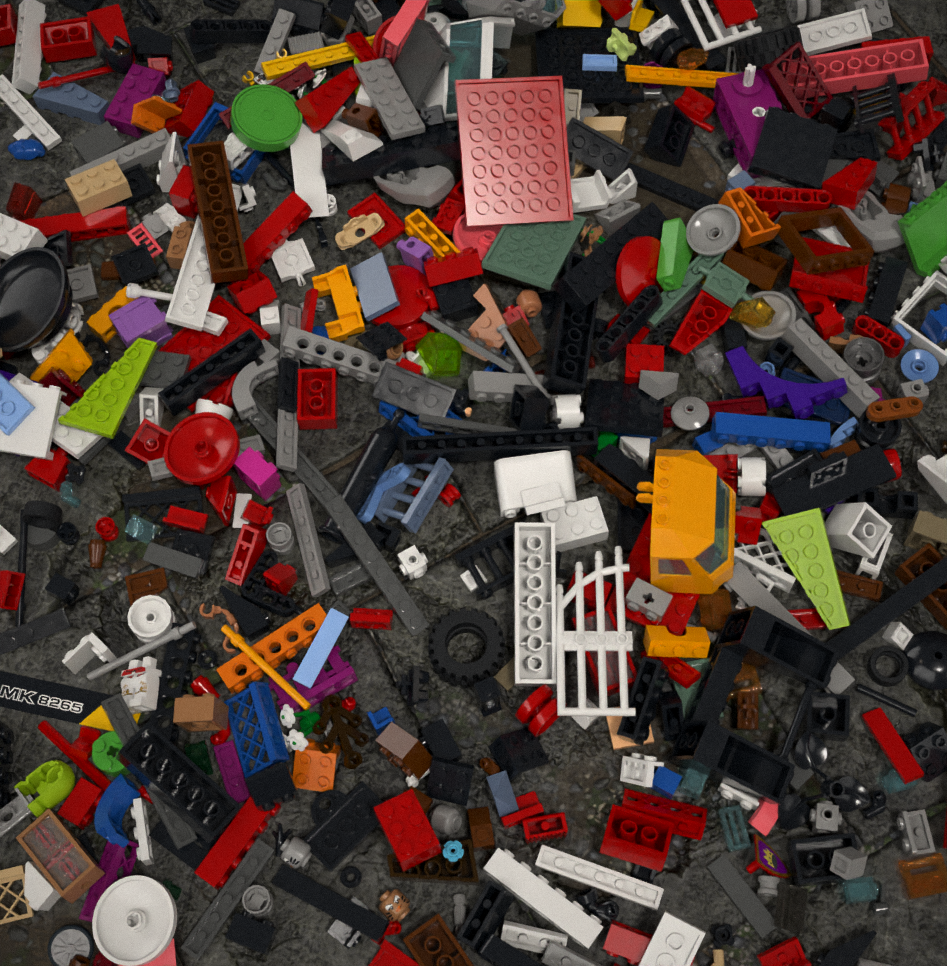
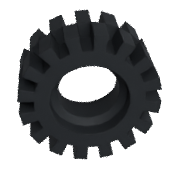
(661, 331)

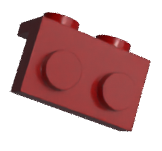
(784, 954)

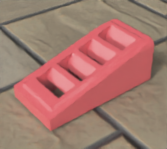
(141, 229)

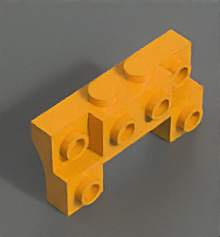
(344, 297)

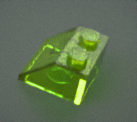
(440, 354)

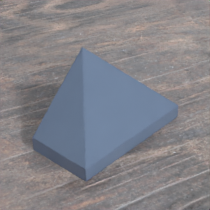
(502, 793)

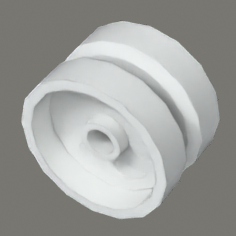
(150, 618)

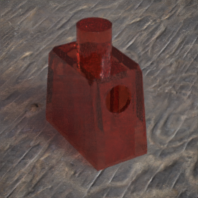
(23, 202)

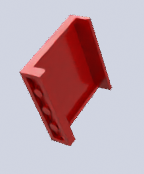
(841, 283)

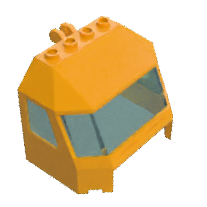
(689, 523)

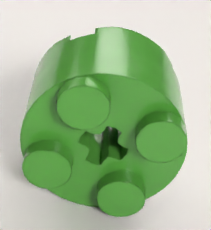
(103, 754)

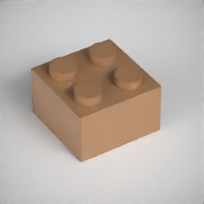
(201, 713)

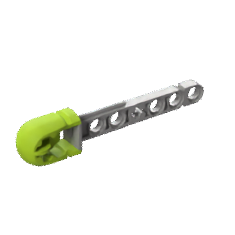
(51, 780)

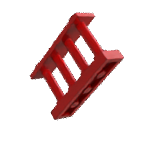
(923, 126)

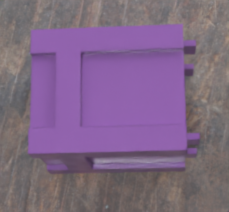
(141, 320)

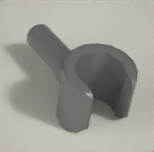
(881, 907)

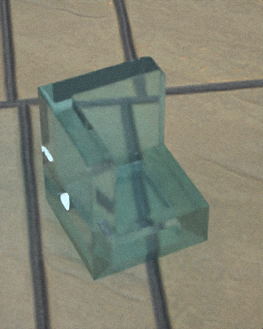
(140, 529)

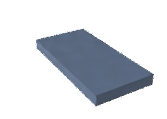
(375, 286)

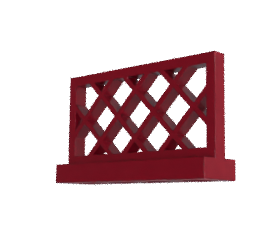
(784, 90)

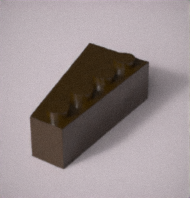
(439, 869)

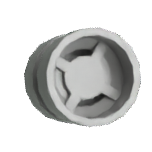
(280, 538)
(258, 901)

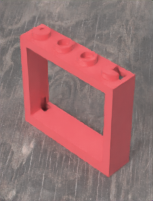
(400, 28)

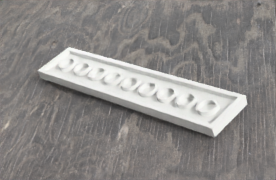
(194, 286)

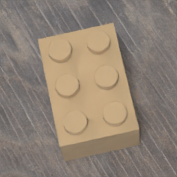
(98, 187)

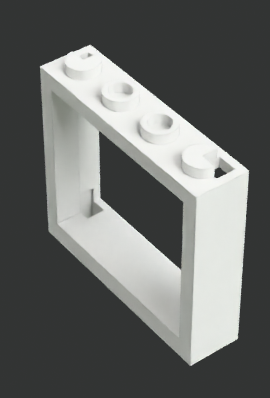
(940, 282)

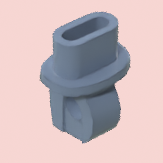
(171, 91)

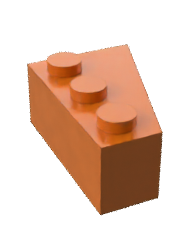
(754, 223)

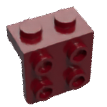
(61, 379)

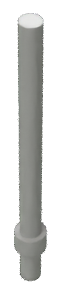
(175, 633)

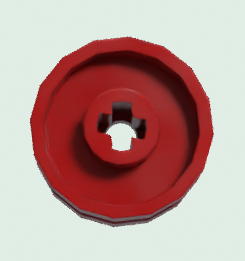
(539, 710)

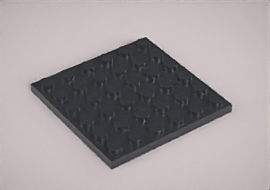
(561, 52)

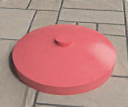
(476, 237)

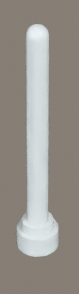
(134, 290)

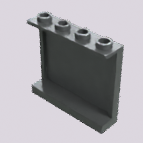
(421, 61)

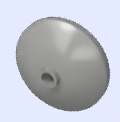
(707, 223)
(784, 316)

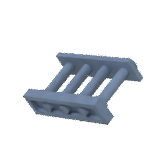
(424, 499)

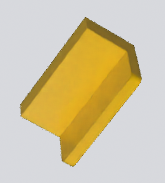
(640, 17)

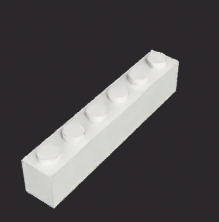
(28, 46)
(543, 899)

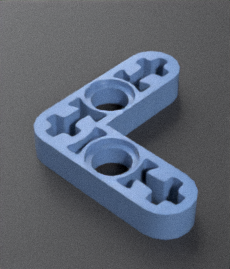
(386, 481)

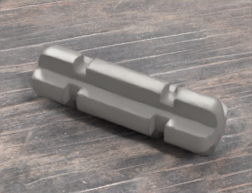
(459, 912)

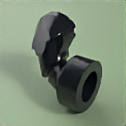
(604, 909)

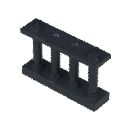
(893, 103)
(484, 549)

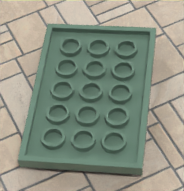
(533, 250)

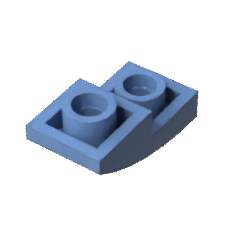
(842, 432)

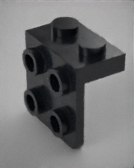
(929, 749)

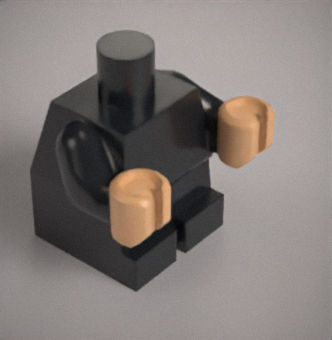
(461, 403)

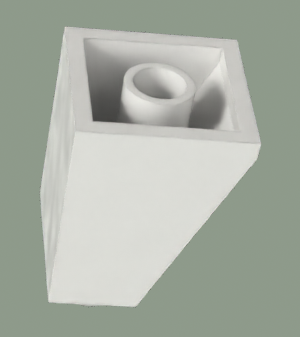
(856, 529)

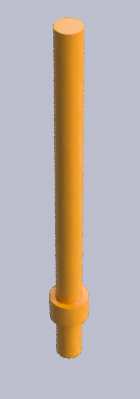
(238, 641)

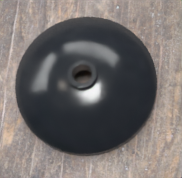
(923, 665)

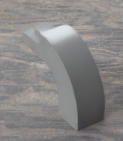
(245, 384)

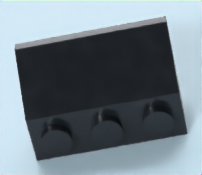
(307, 14)
(669, 136)

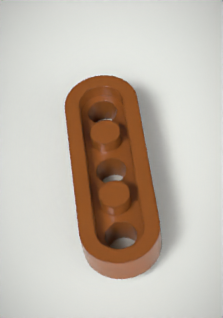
(906, 407)

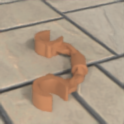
(230, 618)

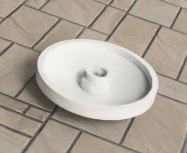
(134, 920)

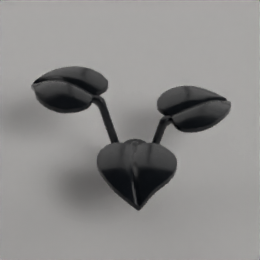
(847, 791)

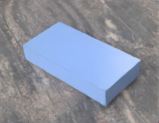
(599, 62)

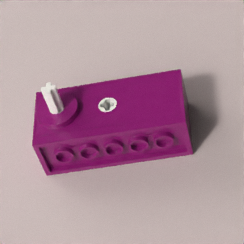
(741, 110)

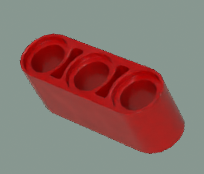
(886, 336)

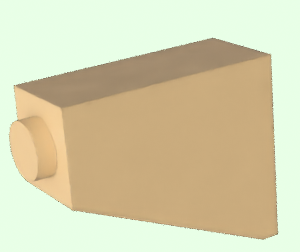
(609, 126)

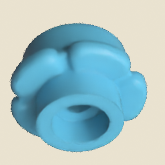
(459, 852)

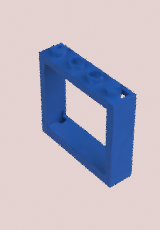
(205, 128)

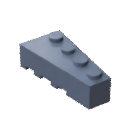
(73, 101)

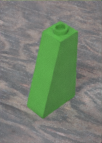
(673, 255)

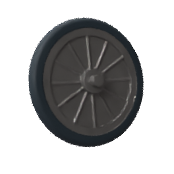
(67, 943)

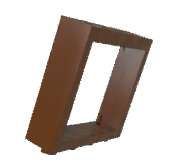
(836, 217)

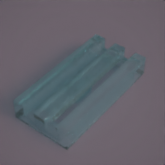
(738, 846)

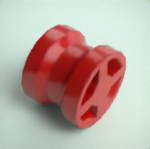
(449, 495)

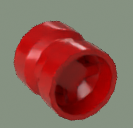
(105, 525)

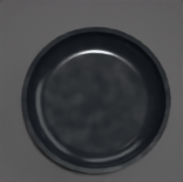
(32, 299)

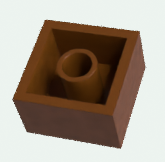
(404, 751)

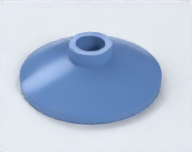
(919, 359)

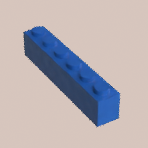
(770, 431)

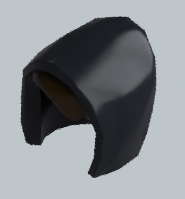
(119, 57)

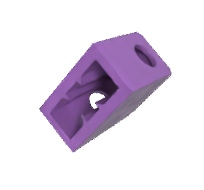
(415, 253)

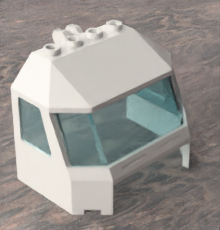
(473, 46)

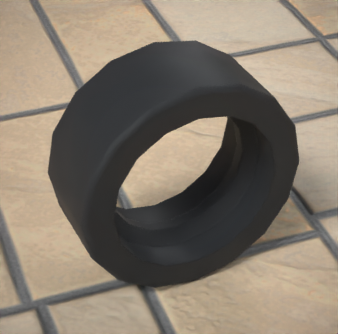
(42, 514)
(898, 656)

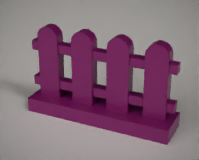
(325, 684)

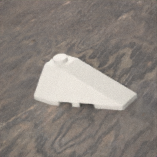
(351, 140)

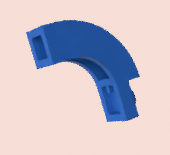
(112, 808)

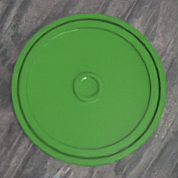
(265, 118)

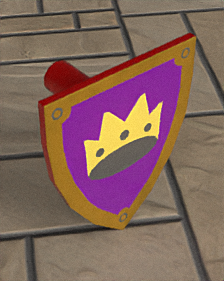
(767, 860)

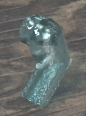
(66, 494)

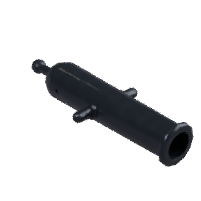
(366, 473)

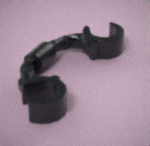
(104, 348)

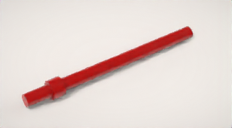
(57, 81)

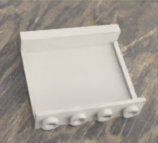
(36, 432)

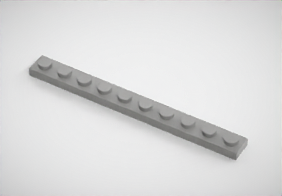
(287, 422)

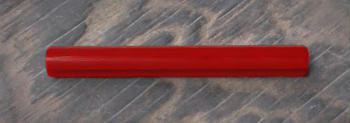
(85, 765)

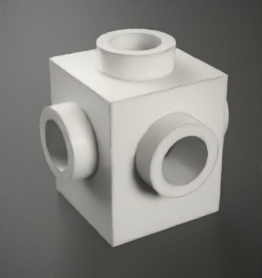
(412, 563)

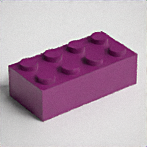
(137, 86)

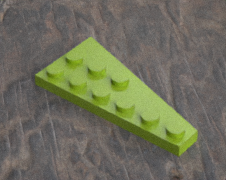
(808, 553)

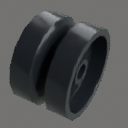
(668, 47)
(871, 433)

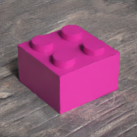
(257, 473)

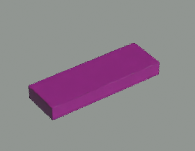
(232, 771)

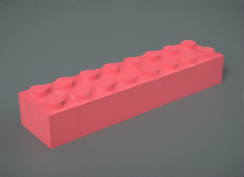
(863, 67)

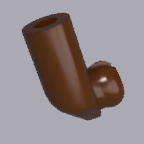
(489, 766)

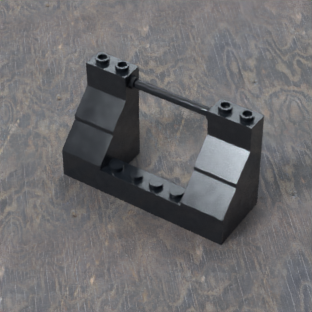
(767, 643)

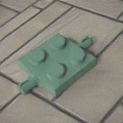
(725, 284)

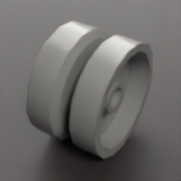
(803, 9)

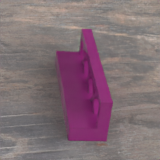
(111, 860)

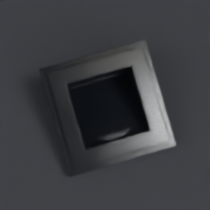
(644, 874)

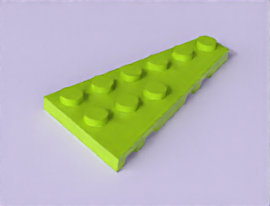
(111, 394)

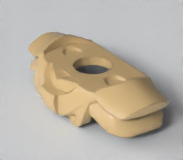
(347, 237)

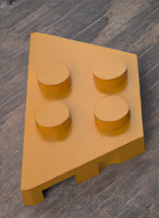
(67, 355)

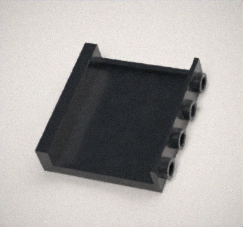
(792, 149)

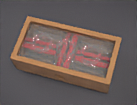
(60, 856)

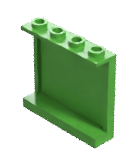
(926, 232)

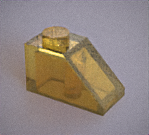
(753, 313)

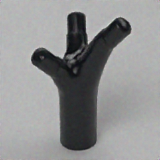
(280, 839)

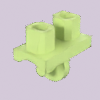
(619, 44)

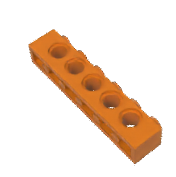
(264, 648)

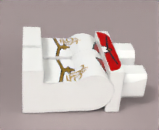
(141, 685)

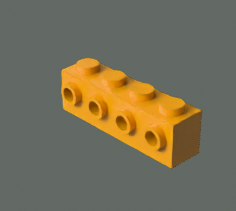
(420, 227)

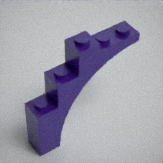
(777, 391)

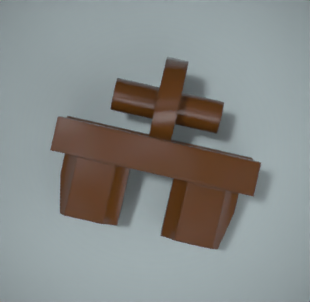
(747, 711)

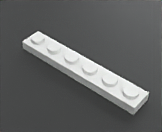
(28, 114)
(599, 877)

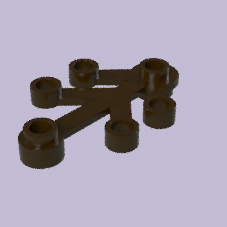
(341, 729)

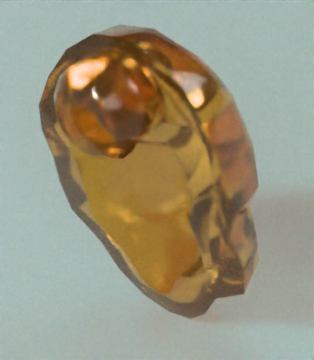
(692, 58)

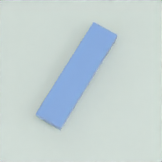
(320, 648)

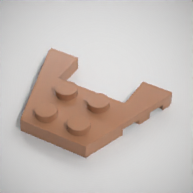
(487, 323)

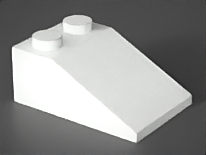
(171, 163)

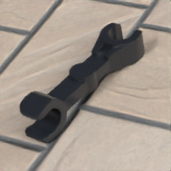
(322, 237)

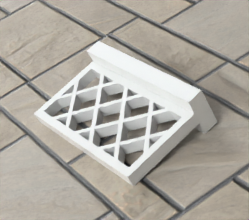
(758, 564)

